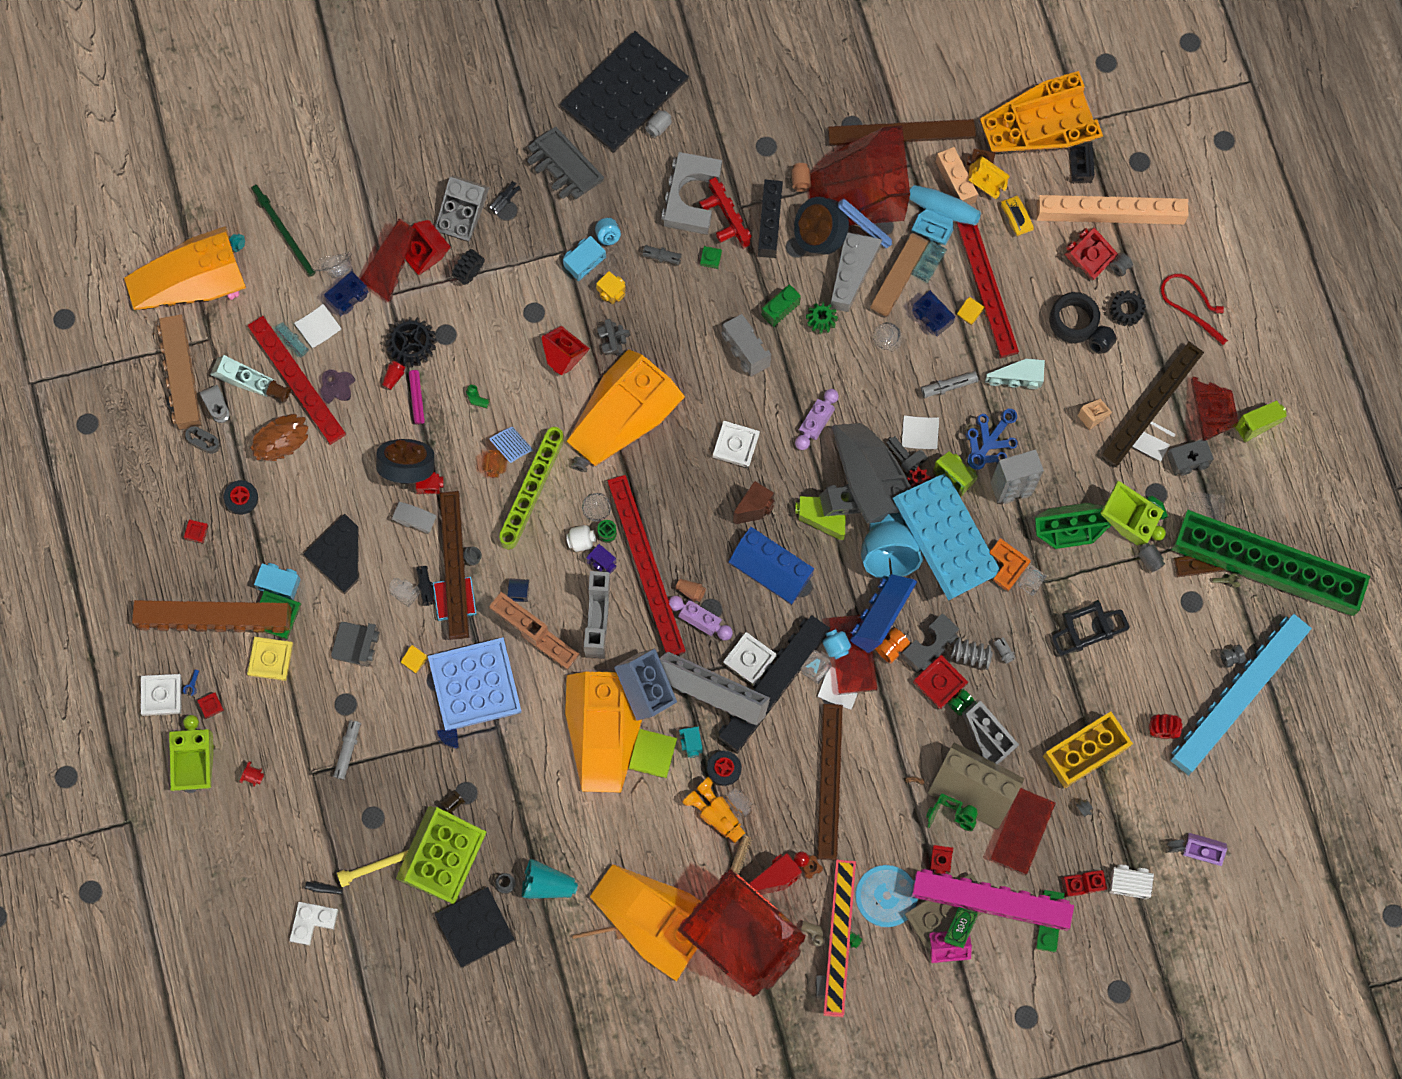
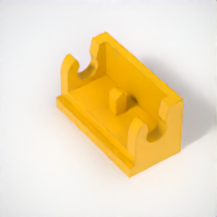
(988, 177)

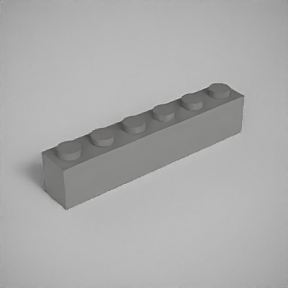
(715, 689)

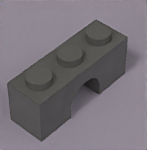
(919, 656)

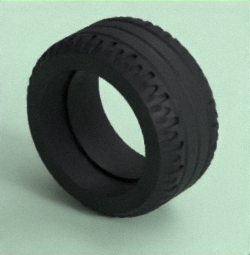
(1082, 301)

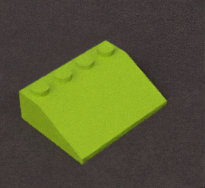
(441, 854)

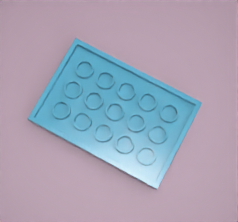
(947, 536)

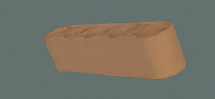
(899, 275)

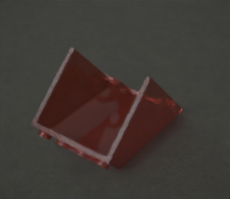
(867, 175)
(743, 934)

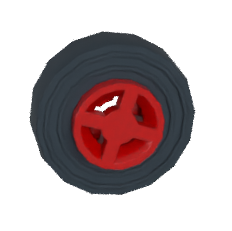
(239, 490)
(726, 761)

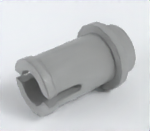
(1004, 650)

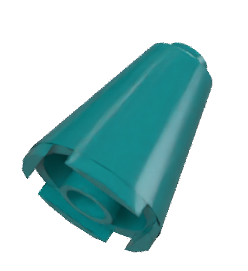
(546, 882)

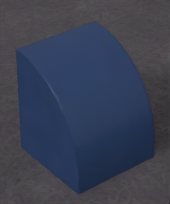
(518, 589)

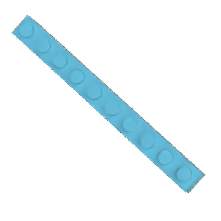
(1240, 695)

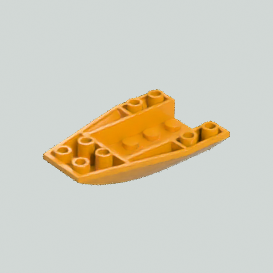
(1043, 118)
(625, 406)
(600, 730)
(648, 917)

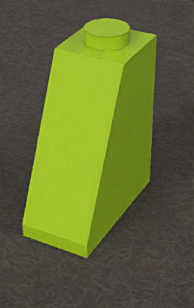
(1260, 420)
(811, 513)

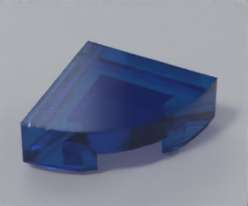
(449, 737)

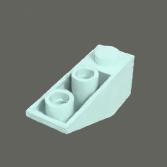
(1022, 373)
(240, 375)

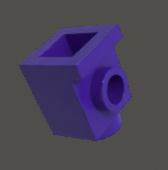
(602, 559)

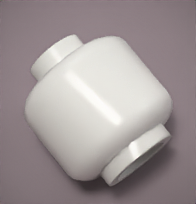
(581, 538)

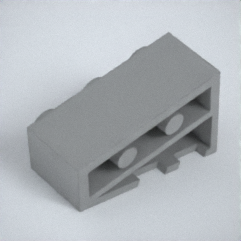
(746, 345)
(987, 733)

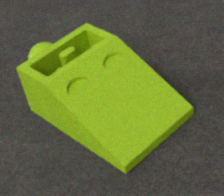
(1133, 515)
(191, 761)

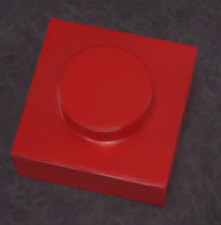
(196, 531)
(210, 705)

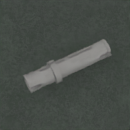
(941, 387)
(349, 742)

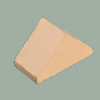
(1094, 413)

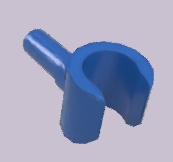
(192, 683)

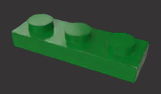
(1047, 936)

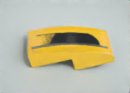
(1017, 214)

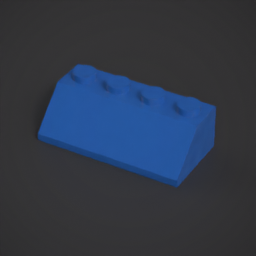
(771, 565)
(882, 612)

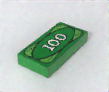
(961, 927)

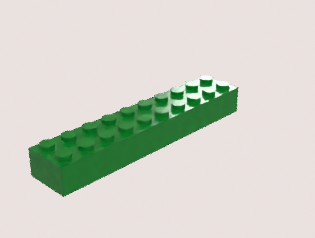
(1271, 563)

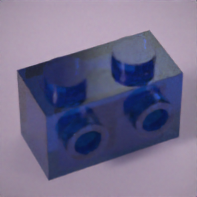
(346, 294)
(933, 313)

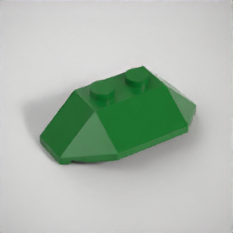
(1071, 525)

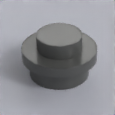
(472, 555)
(1085, 807)

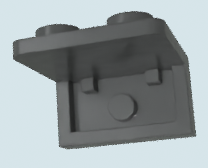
(355, 643)

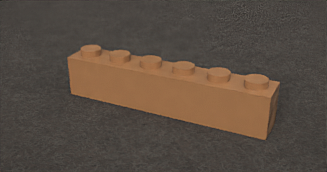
(180, 372)

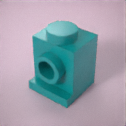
(691, 741)

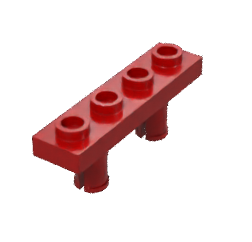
(734, 219)

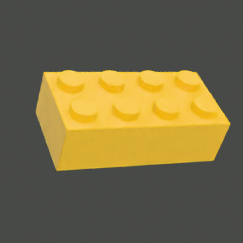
(1087, 750)

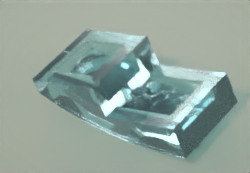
(929, 261)

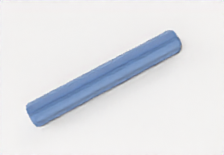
(864, 222)

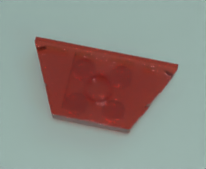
(1214, 408)

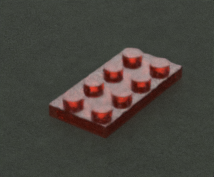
(856, 669)
(1022, 831)

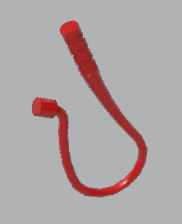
(1218, 309)

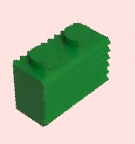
(781, 305)

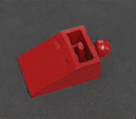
(781, 873)

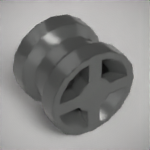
(1121, 264)

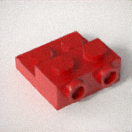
(1090, 252)

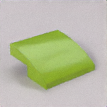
(653, 753)

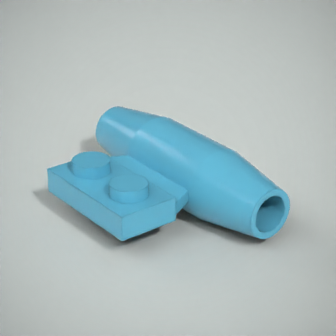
(940, 212)

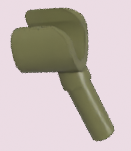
(1230, 579)

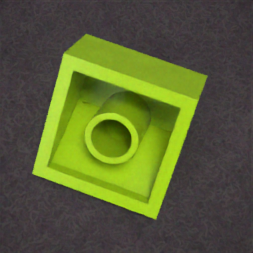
(960, 475)

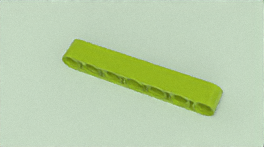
(531, 496)

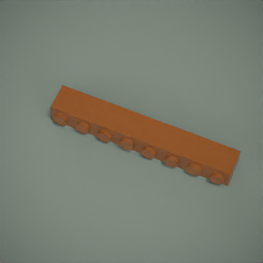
(211, 615)

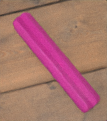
(416, 396)

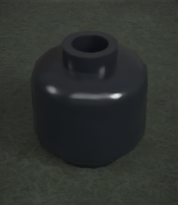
(1102, 339)

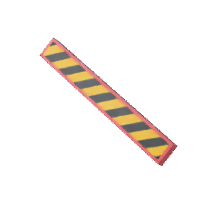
(839, 938)

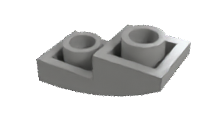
(413, 516)

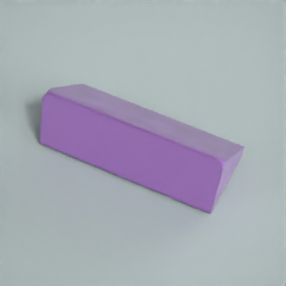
(1205, 849)

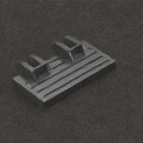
(564, 159)

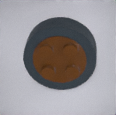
(820, 226)
(405, 461)

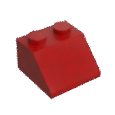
(426, 247)

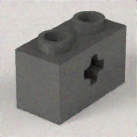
(1198, 450)

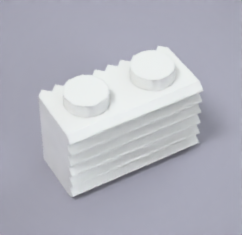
(1131, 882)

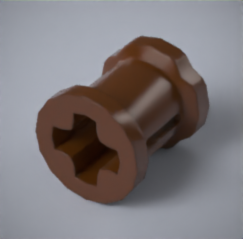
(278, 391)

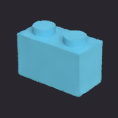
(584, 258)
(277, 581)

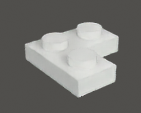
(307, 918)

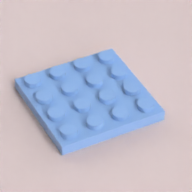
(474, 684)

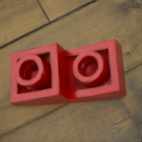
(1084, 883)

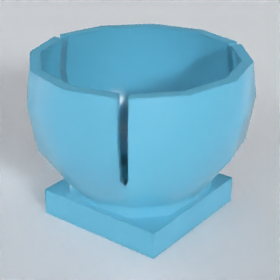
(891, 541)

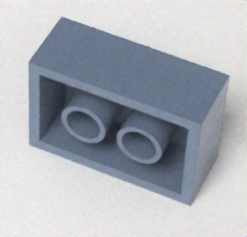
(645, 684)

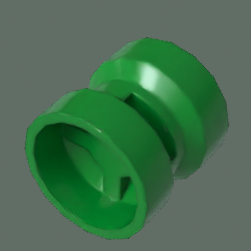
(609, 534)
(961, 702)

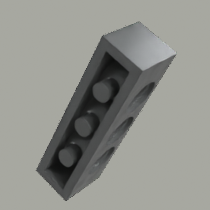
(834, 505)

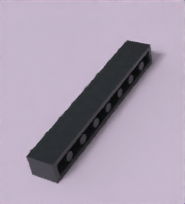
(777, 678)

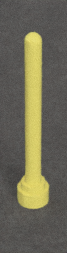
(346, 877)

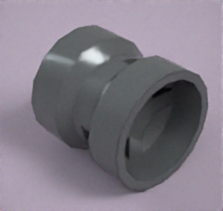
(1232, 656)

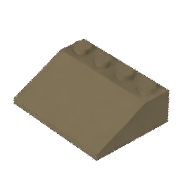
(977, 783)

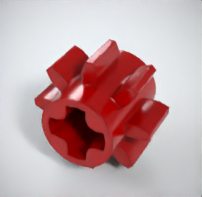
(918, 473)

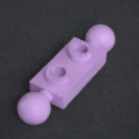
(816, 419)
(700, 618)

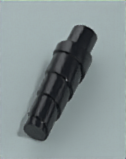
(323, 888)

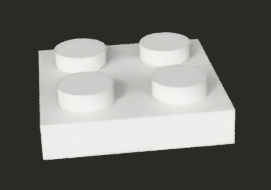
(736, 444)
(749, 658)
(161, 694)

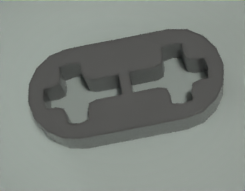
(200, 443)

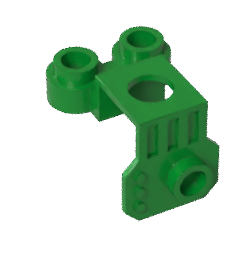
(964, 816)

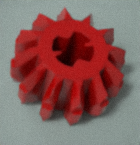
(1165, 726)

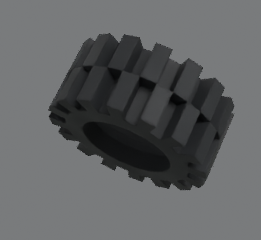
(468, 266)
(1127, 318)

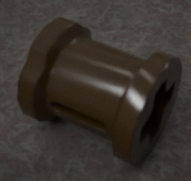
(452, 802)

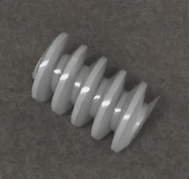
(972, 653)

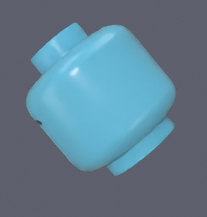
(607, 231)
(836, 644)

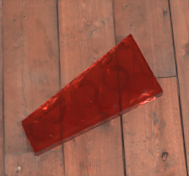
(389, 260)

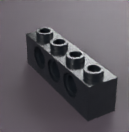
(770, 218)

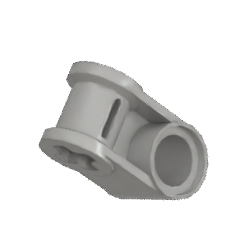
(214, 402)

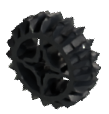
(400, 332)

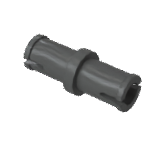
(662, 255)

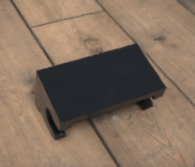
(1082, 163)

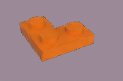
(1013, 564)

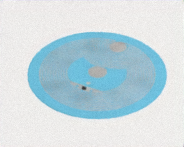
(885, 895)

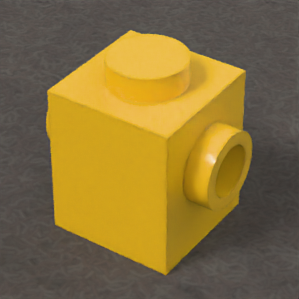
(611, 288)

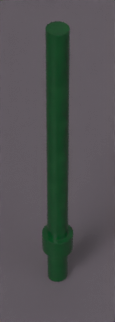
(264, 202)

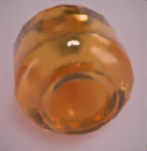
(494, 463)

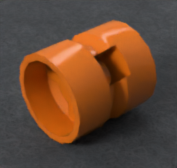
(892, 644)

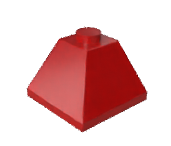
(563, 350)

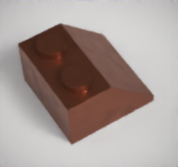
(754, 504)

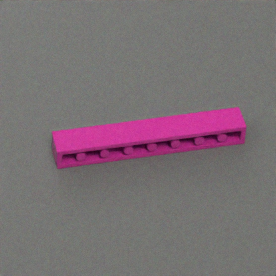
(992, 900)

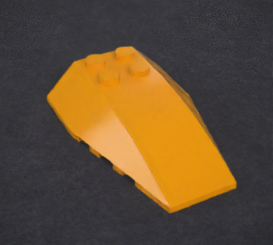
(190, 272)

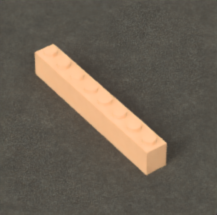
(1112, 209)

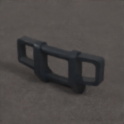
(1095, 607)

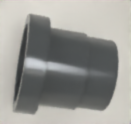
(508, 889)

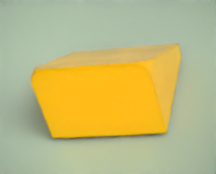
(970, 310)
(414, 659)

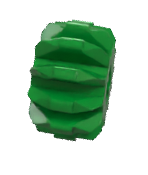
(824, 324)

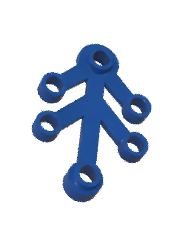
(989, 441)

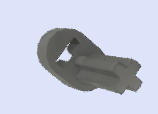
(909, 462)

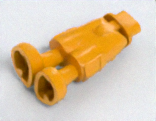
(716, 814)

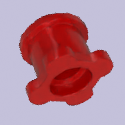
(252, 775)

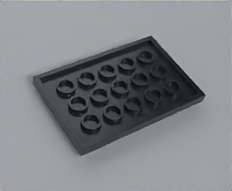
(624, 91)

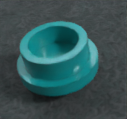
(237, 242)

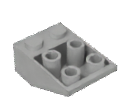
(461, 207)

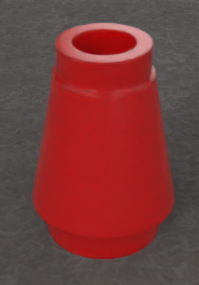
(393, 374)

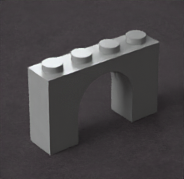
(688, 169)
(598, 615)

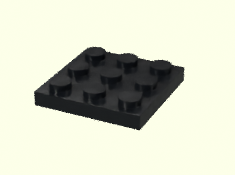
(474, 927)

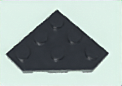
(338, 553)

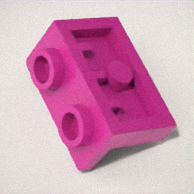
(947, 952)

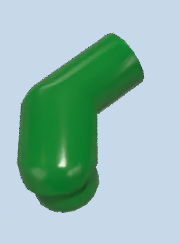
(474, 397)
(1160, 504)

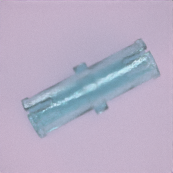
(291, 339)

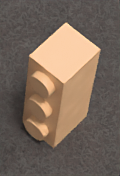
(956, 176)

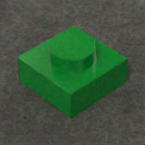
(711, 257)

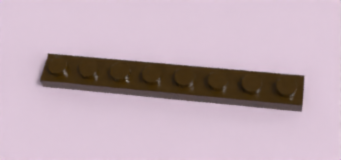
(1152, 404)

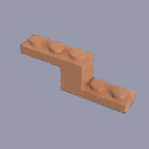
(534, 630)

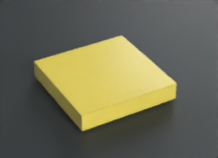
(270, 658)

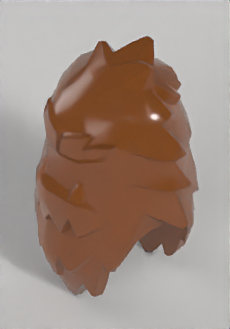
(279, 438)

